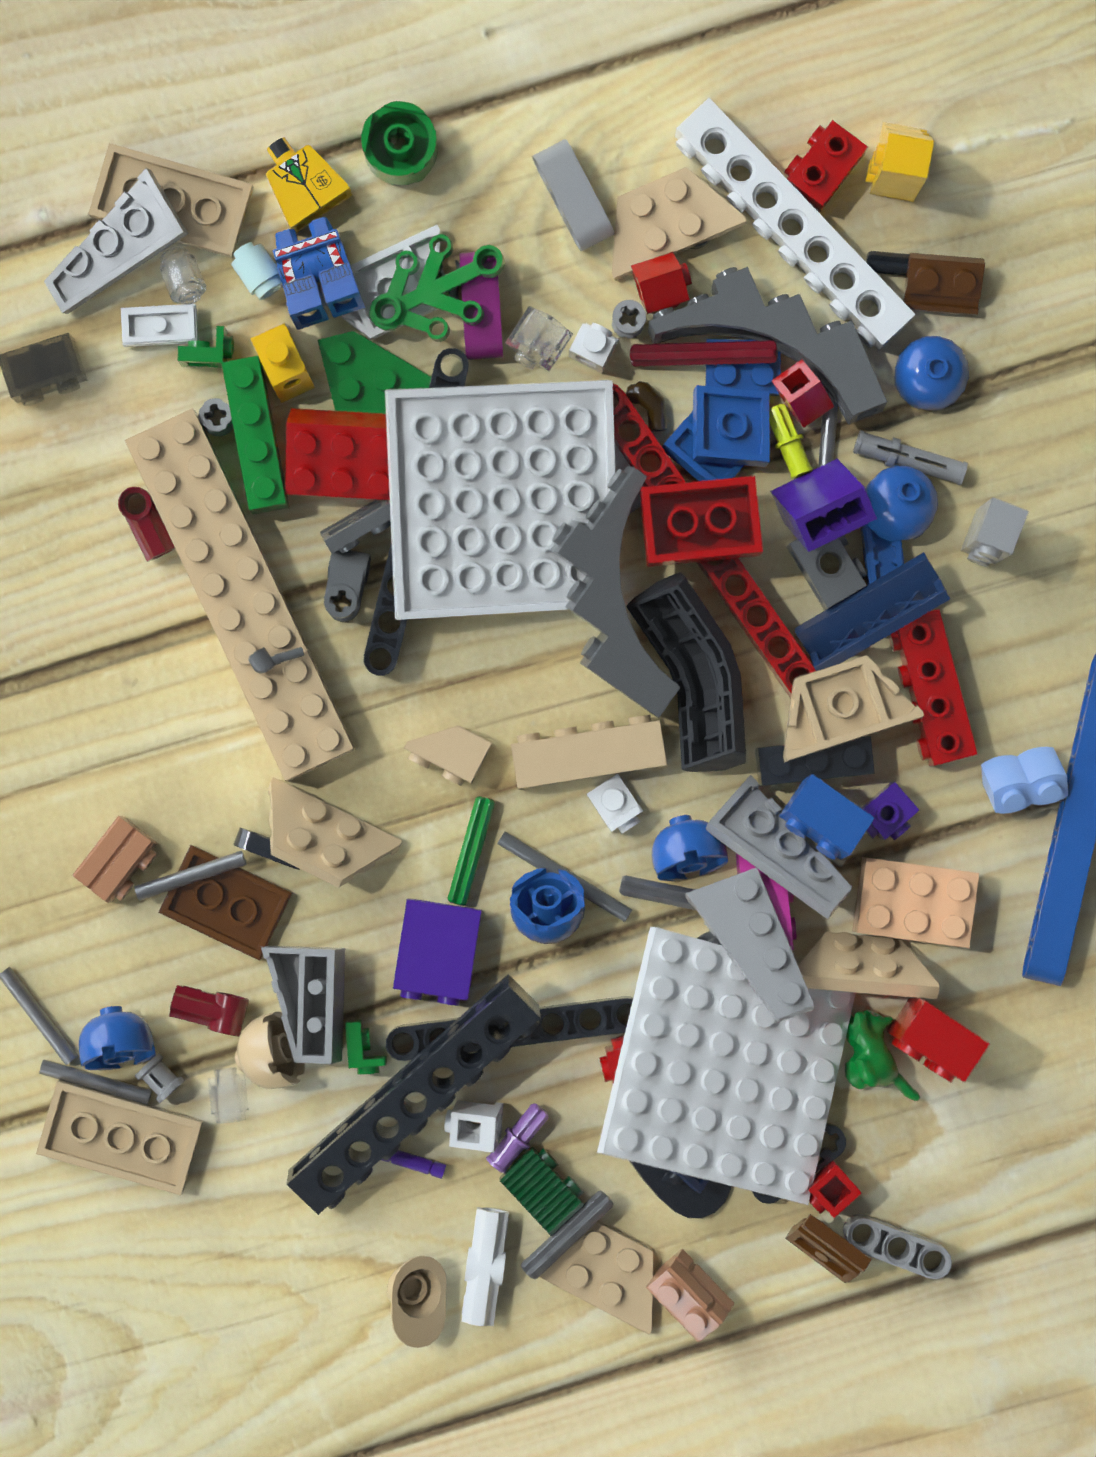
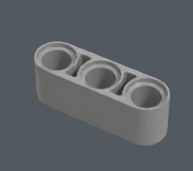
(573, 195)
(910, 1259)

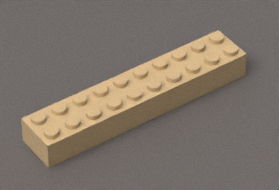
(239, 593)

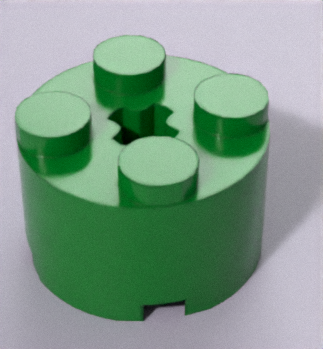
(384, 128)

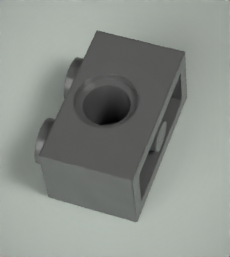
(829, 587)

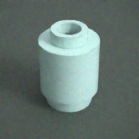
(257, 270)

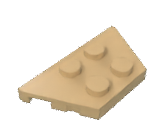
(668, 218)
(843, 706)
(323, 837)
(866, 966)
(609, 1274)

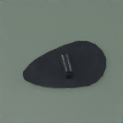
(679, 1195)

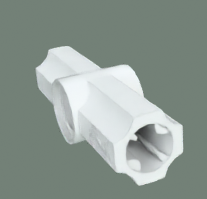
(485, 1266)

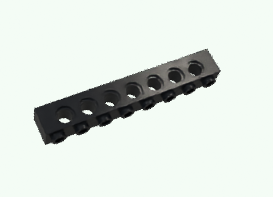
(504, 1001)

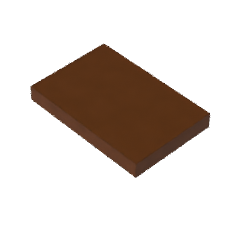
(228, 906)

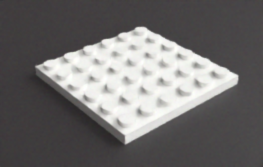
(485, 487)
(714, 1077)

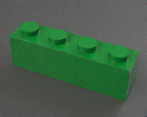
(255, 435)

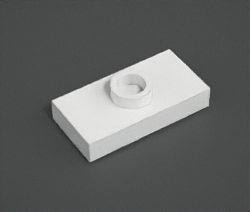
(159, 325)

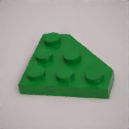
(362, 372)

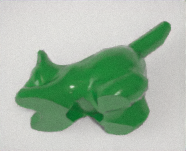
(872, 1061)

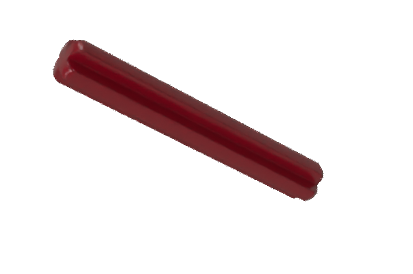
(704, 353)

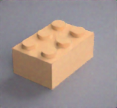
(915, 902)

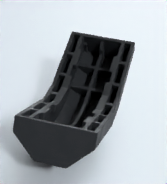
(702, 667)

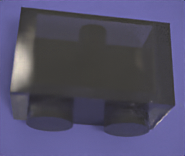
(43, 369)

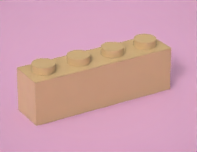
(588, 754)

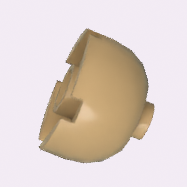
(266, 1053)

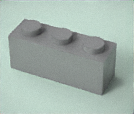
(993, 532)

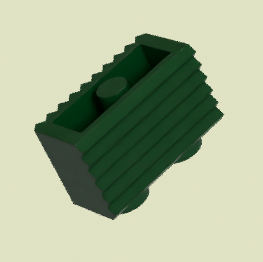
(543, 1190)

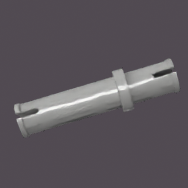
(868, 446)

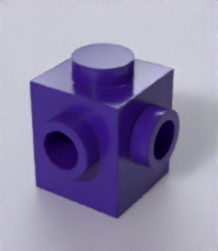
(890, 812)

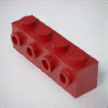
(935, 689)

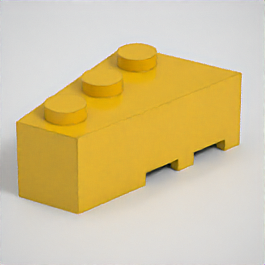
(900, 162)

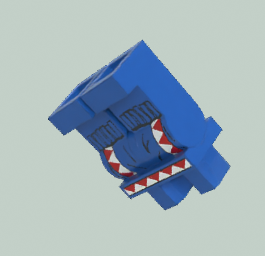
(314, 261)

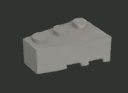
(310, 998)

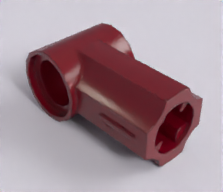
(146, 526)
(218, 1011)

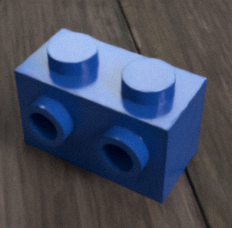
(825, 818)

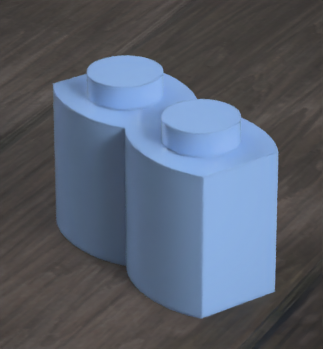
(1024, 780)

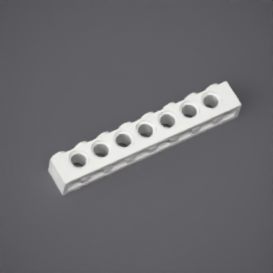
(711, 123)

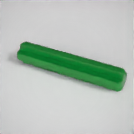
(471, 850)

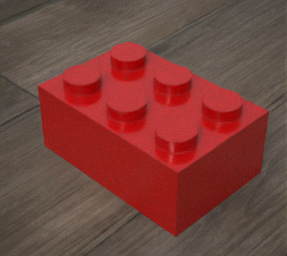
(337, 454)
(701, 521)
(945, 1043)

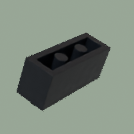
(843, 760)

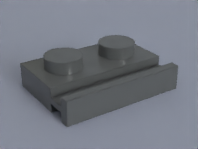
(345, 533)

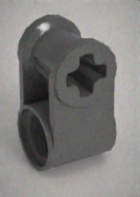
(347, 577)

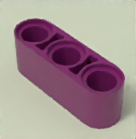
(485, 338)

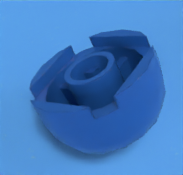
(931, 373)
(902, 503)
(686, 849)
(547, 905)
(115, 1039)

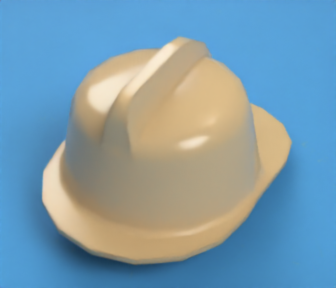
(418, 1301)

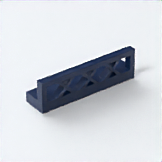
(872, 613)

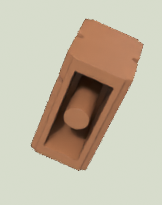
(116, 859)
(690, 1295)

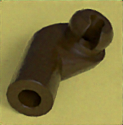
(652, 401)

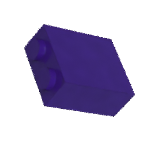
(823, 505)
(437, 951)

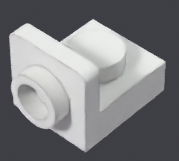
(615, 804)

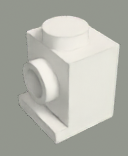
(593, 346)
(474, 1136)

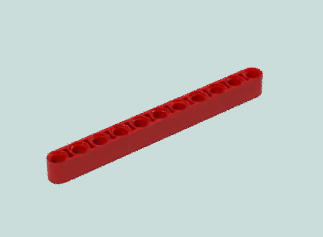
(716, 574)

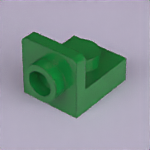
(200, 353)
(357, 1042)

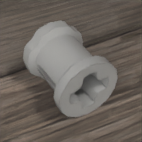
(630, 307)
(207, 411)
(159, 1078)

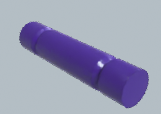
(417, 1163)

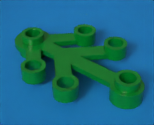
(431, 290)

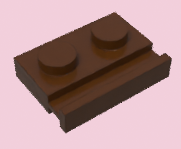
(944, 283)
(828, 1248)

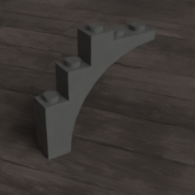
(738, 311)
(598, 599)

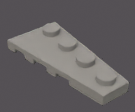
(757, 833)
(750, 931)

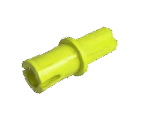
(789, 441)

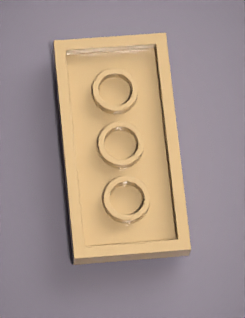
(205, 202)
(119, 1137)

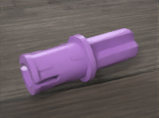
(518, 1138)

